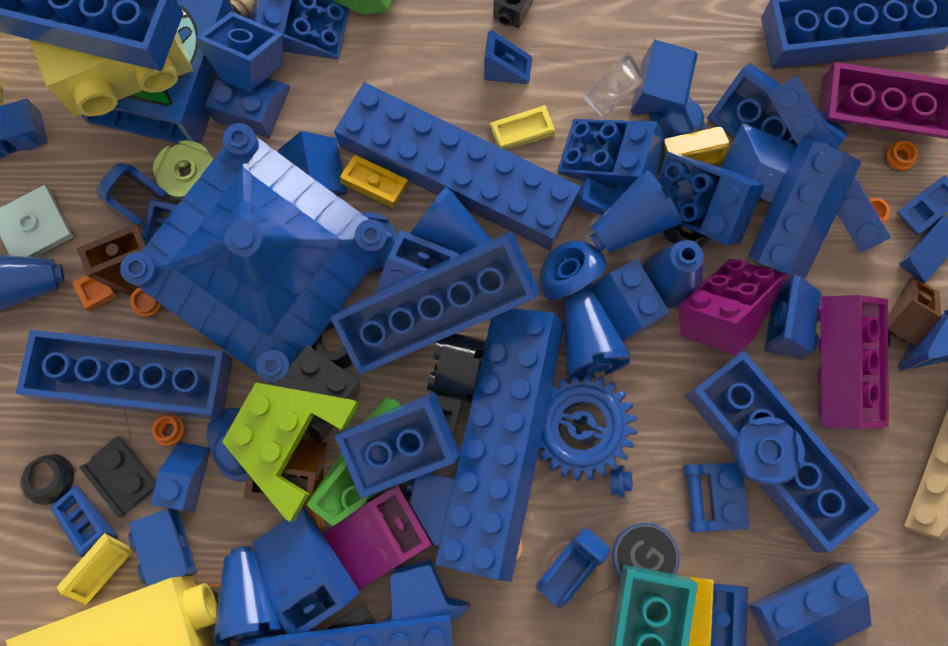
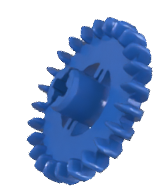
(612, 438)

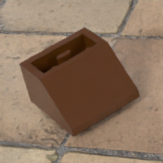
(302, 469)

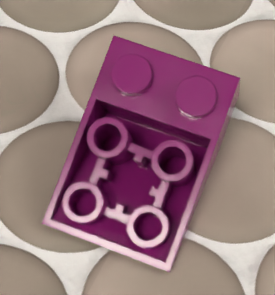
(730, 305)
(378, 537)

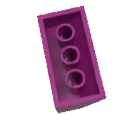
(885, 99)
(854, 362)

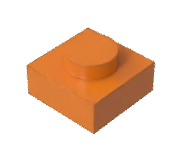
(93, 293)

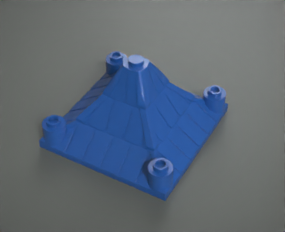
(257, 255)

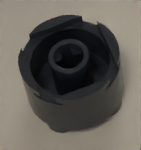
(457, 366)

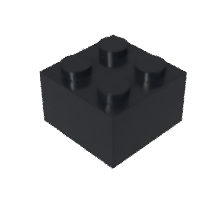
(319, 375)

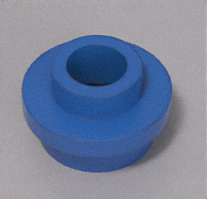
(620, 481)

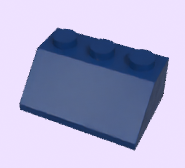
(815, 609)

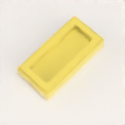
(522, 128)
(94, 569)

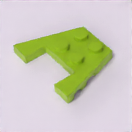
(269, 432)

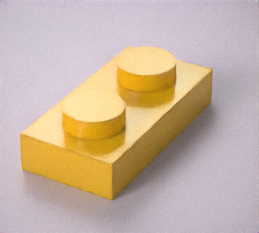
(373, 181)

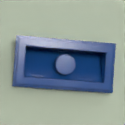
(928, 251)
(729, 615)

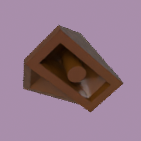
(104, 257)

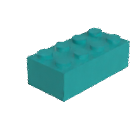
(653, 608)

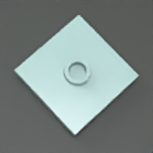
(33, 224)

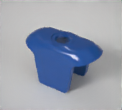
(105, 185)
(420, 594)

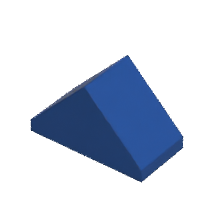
(505, 61)

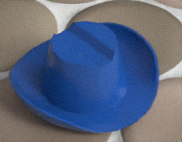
(570, 269)

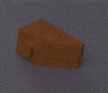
(914, 312)

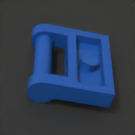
(726, 497)

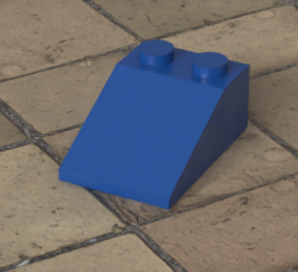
(398, 445)

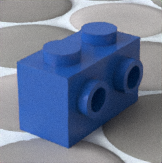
(161, 547)

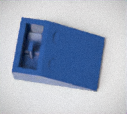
(307, 25)
(612, 150)
(710, 197)
(410, 257)
(302, 574)

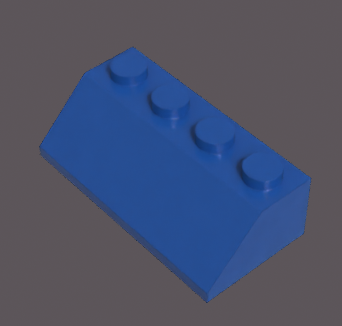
(749, 103)
(804, 208)

